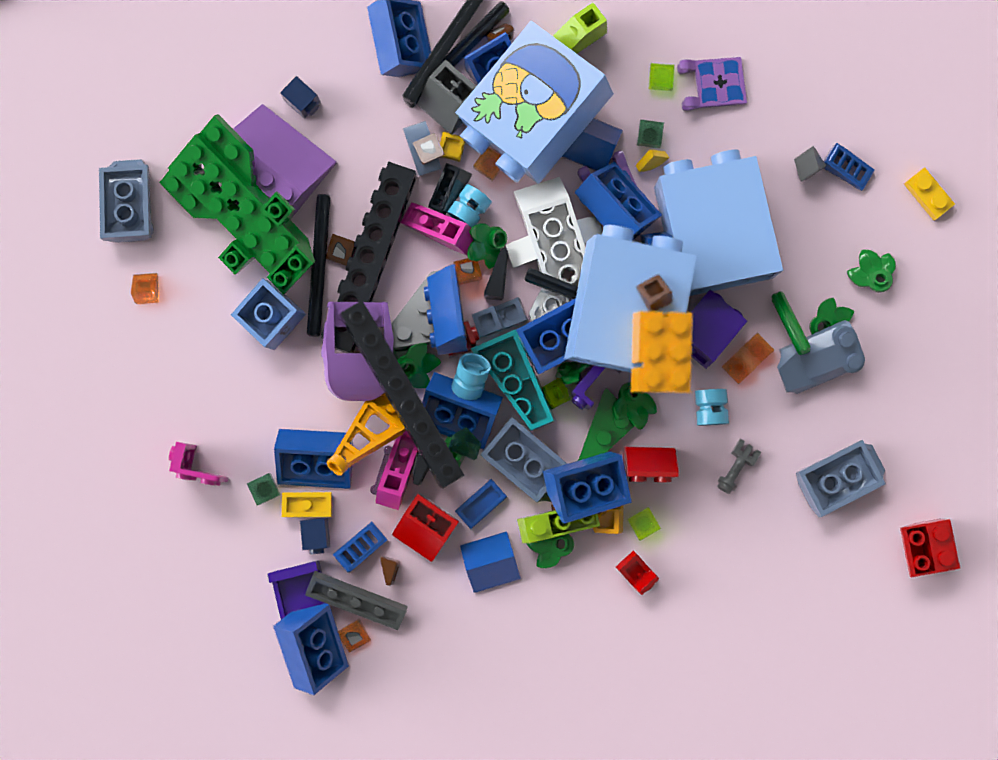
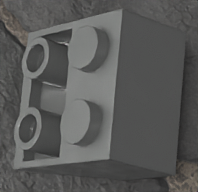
(444, 95)

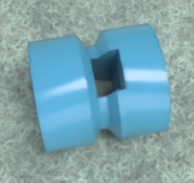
(463, 212)
(470, 376)
(711, 398)

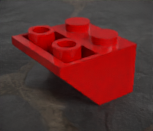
(650, 462)
(425, 527)
(929, 547)

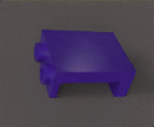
(713, 328)
(578, 393)
(291, 586)

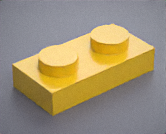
(929, 193)
(306, 504)

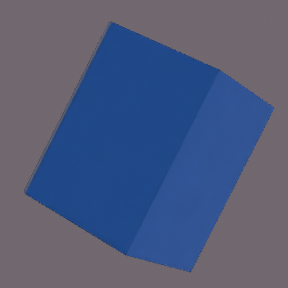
(484, 58)
(594, 145)
(490, 562)

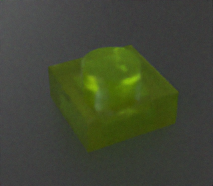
(661, 77)
(556, 393)
(643, 523)

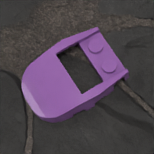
(348, 373)

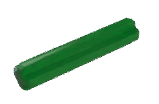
(790, 323)

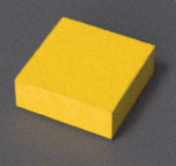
(452, 146)

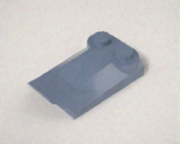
(125, 202)
(832, 354)
(522, 459)
(841, 478)

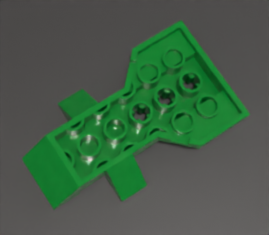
(258, 222)

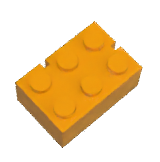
(665, 350)

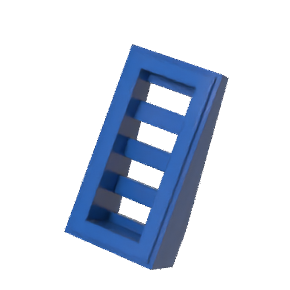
(845, 154)
(355, 540)

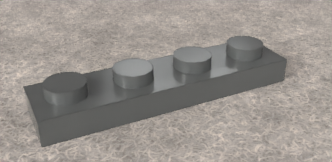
(356, 600)

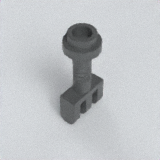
(727, 483)

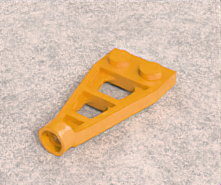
(381, 408)

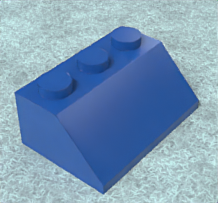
(399, 36)
(617, 200)
(445, 312)
(547, 337)
(454, 413)
(303, 459)
(588, 486)
(311, 647)

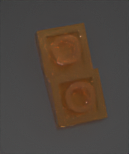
(748, 358)

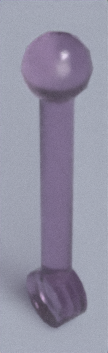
(387, 450)

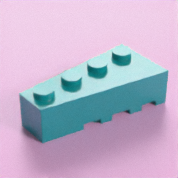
(517, 378)

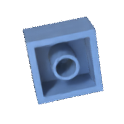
(268, 314)

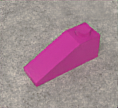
(438, 227)
(397, 472)

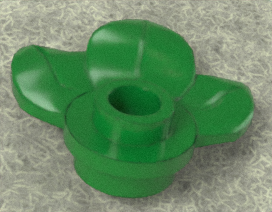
(485, 246)
(870, 268)
(829, 315)
(419, 365)
(571, 371)
(634, 407)
(549, 551)

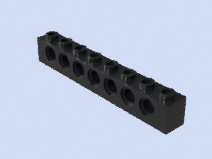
(405, 180)
(401, 394)

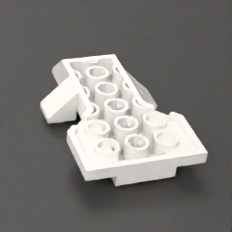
(552, 240)

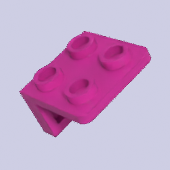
(181, 463)

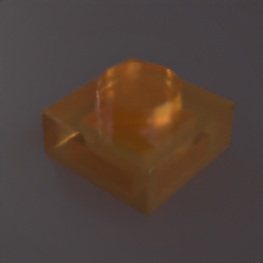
(486, 164)

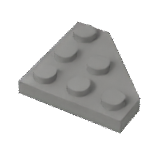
(412, 322)

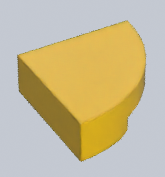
(651, 160)

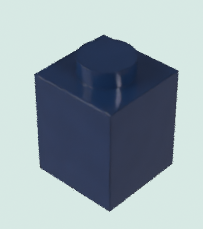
(300, 97)
(315, 535)

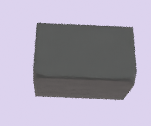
(809, 163)

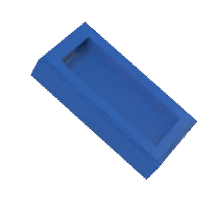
(481, 504)

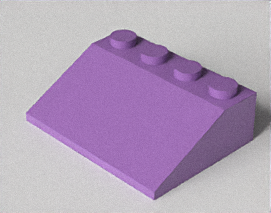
(283, 157)

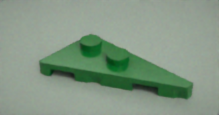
(605, 429)

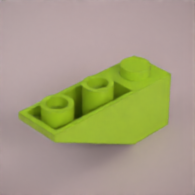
(582, 29)
(549, 525)

